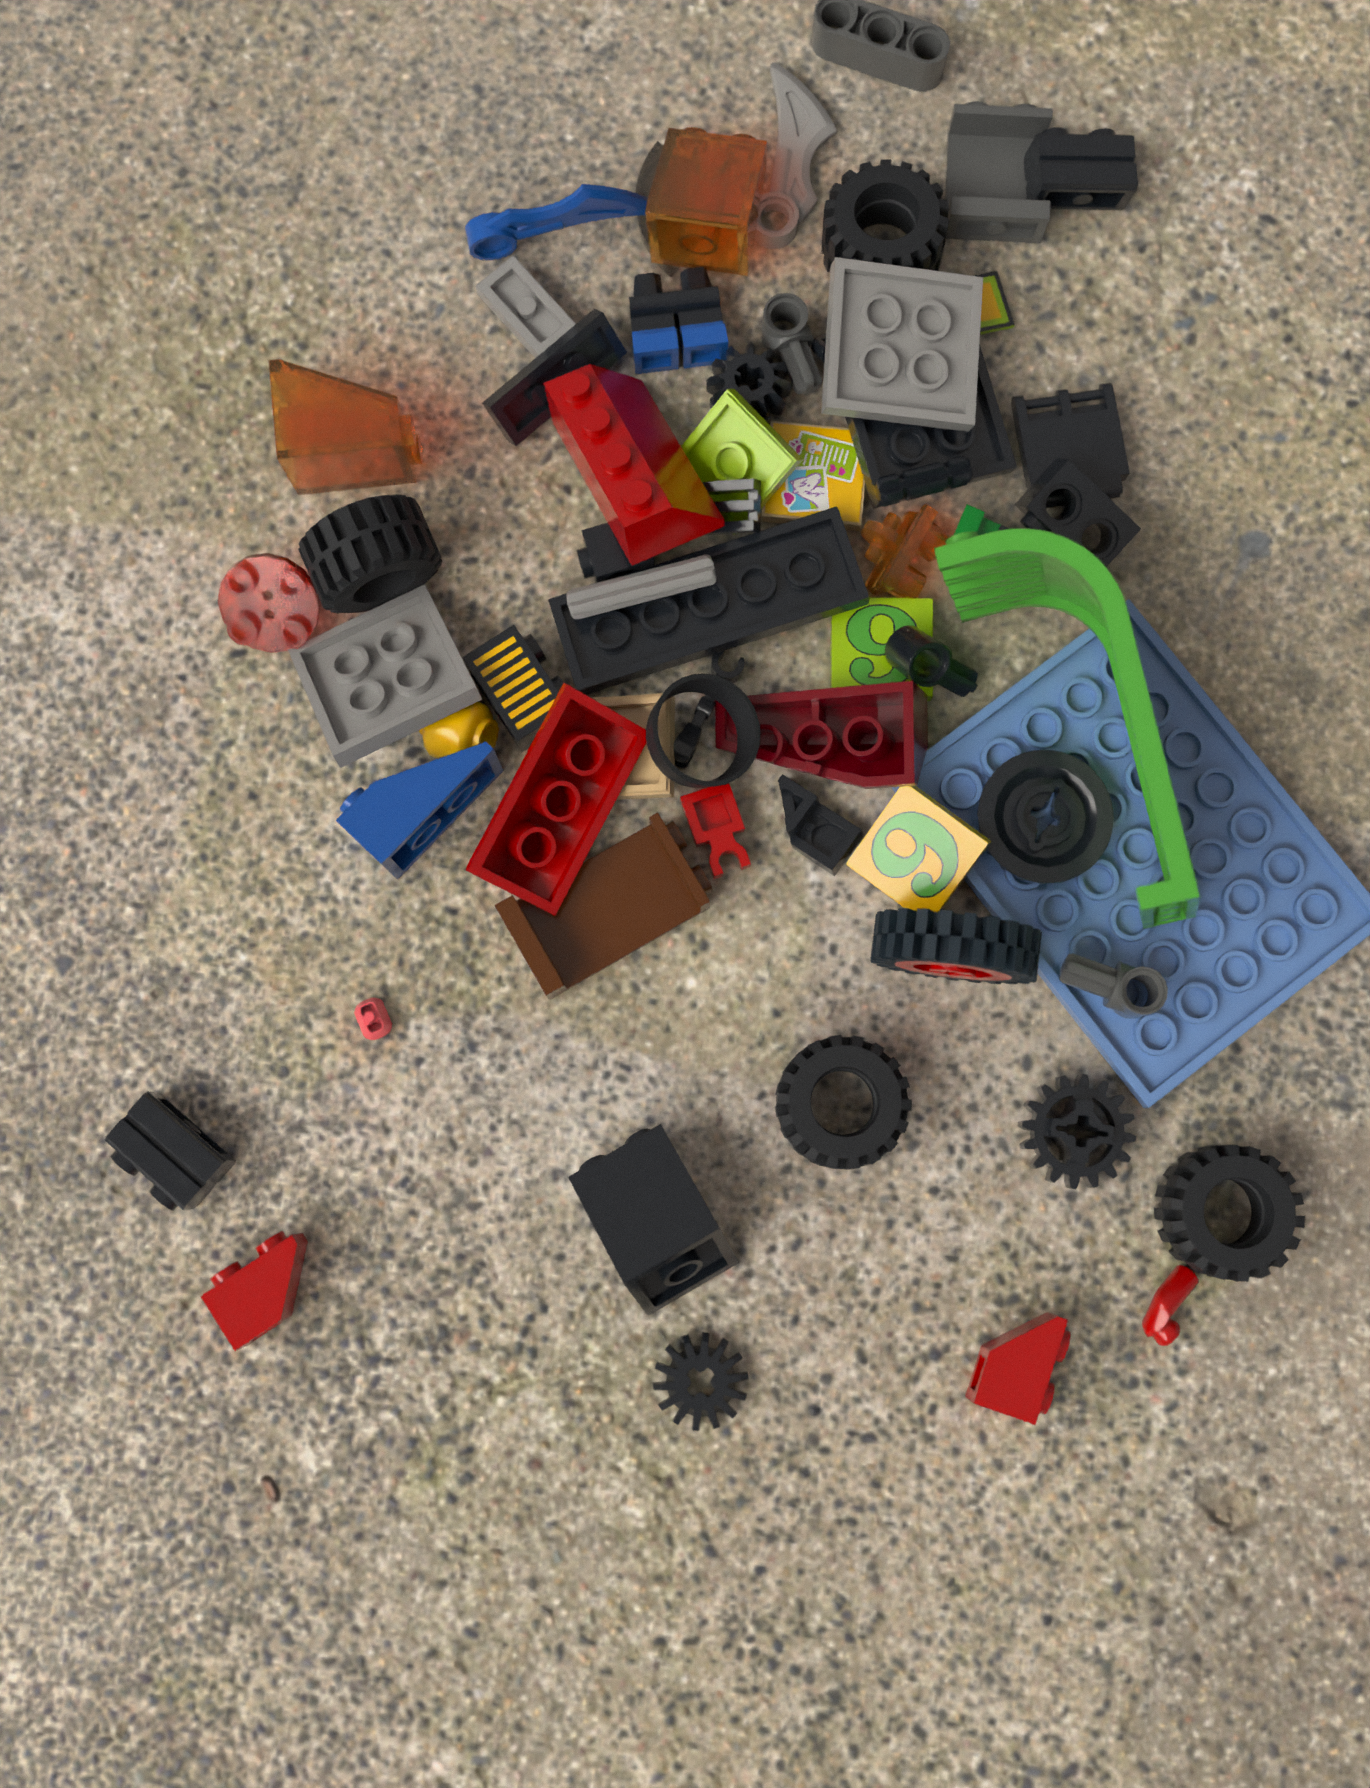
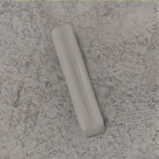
(641, 587)

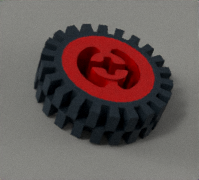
(956, 946)

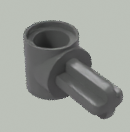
(793, 344)
(1112, 984)

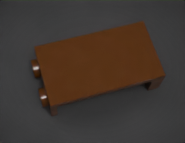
(611, 908)

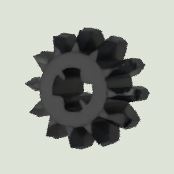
(755, 372)

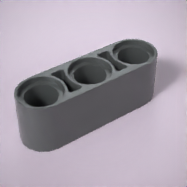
(897, 59)

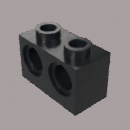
(1083, 507)

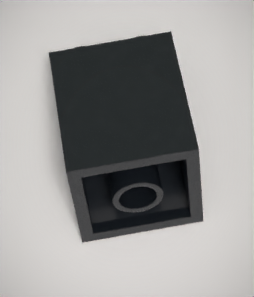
(652, 1219)

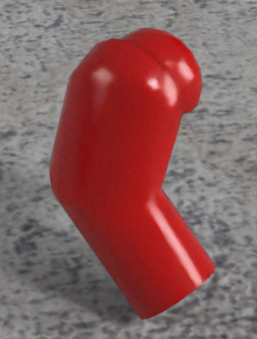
(1165, 1303)

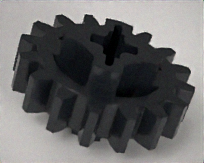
(1076, 1152)

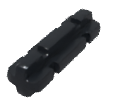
(923, 481)

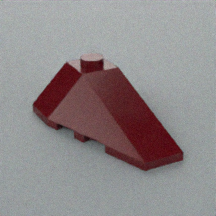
(844, 734)

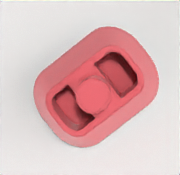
(373, 1018)

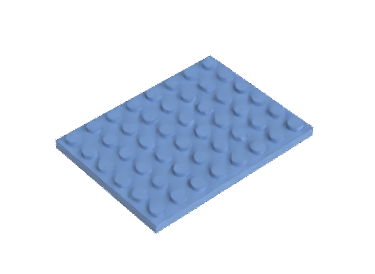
(1269, 884)

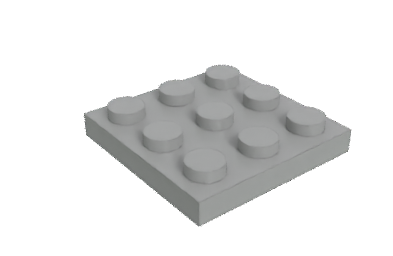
(902, 345)
(383, 676)

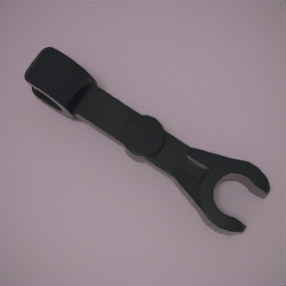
(688, 740)

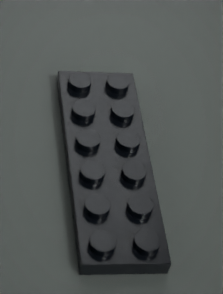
(760, 589)

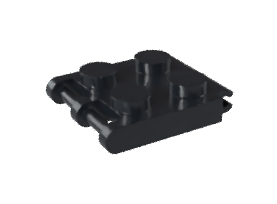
(1083, 434)

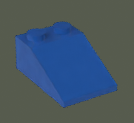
(412, 809)

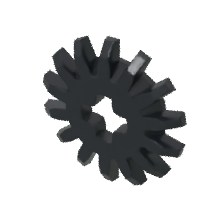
(678, 1381)

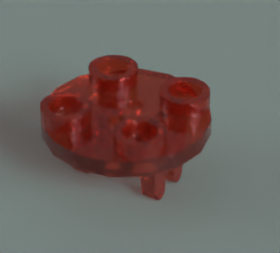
(245, 603)

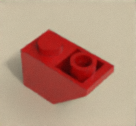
(261, 1294)
(1017, 1368)

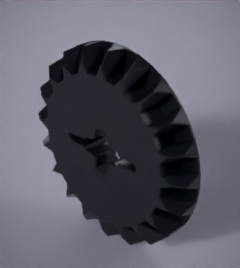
(1078, 804)

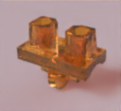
(894, 546)

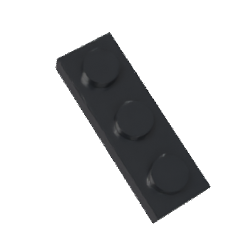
(522, 401)

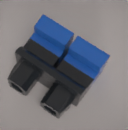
(691, 310)

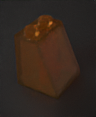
(706, 200)
(339, 432)

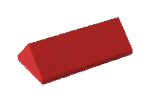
(558, 800)

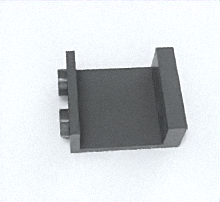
(988, 173)

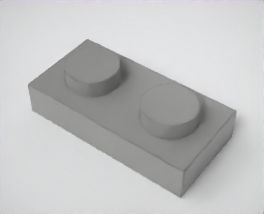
(524, 306)

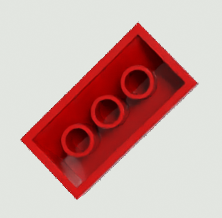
(630, 461)

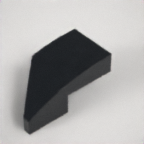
(816, 829)

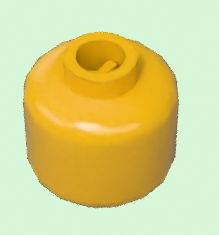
(460, 731)

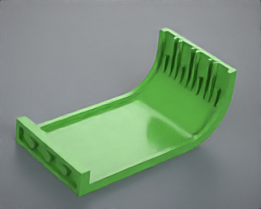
(1053, 572)

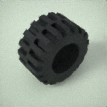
(888, 197)
(369, 553)
(887, 1092)
(1271, 1212)

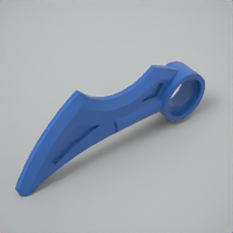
(496, 234)

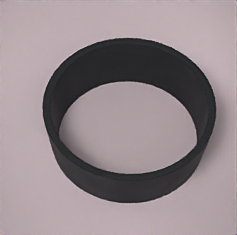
(738, 707)

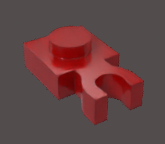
(713, 821)

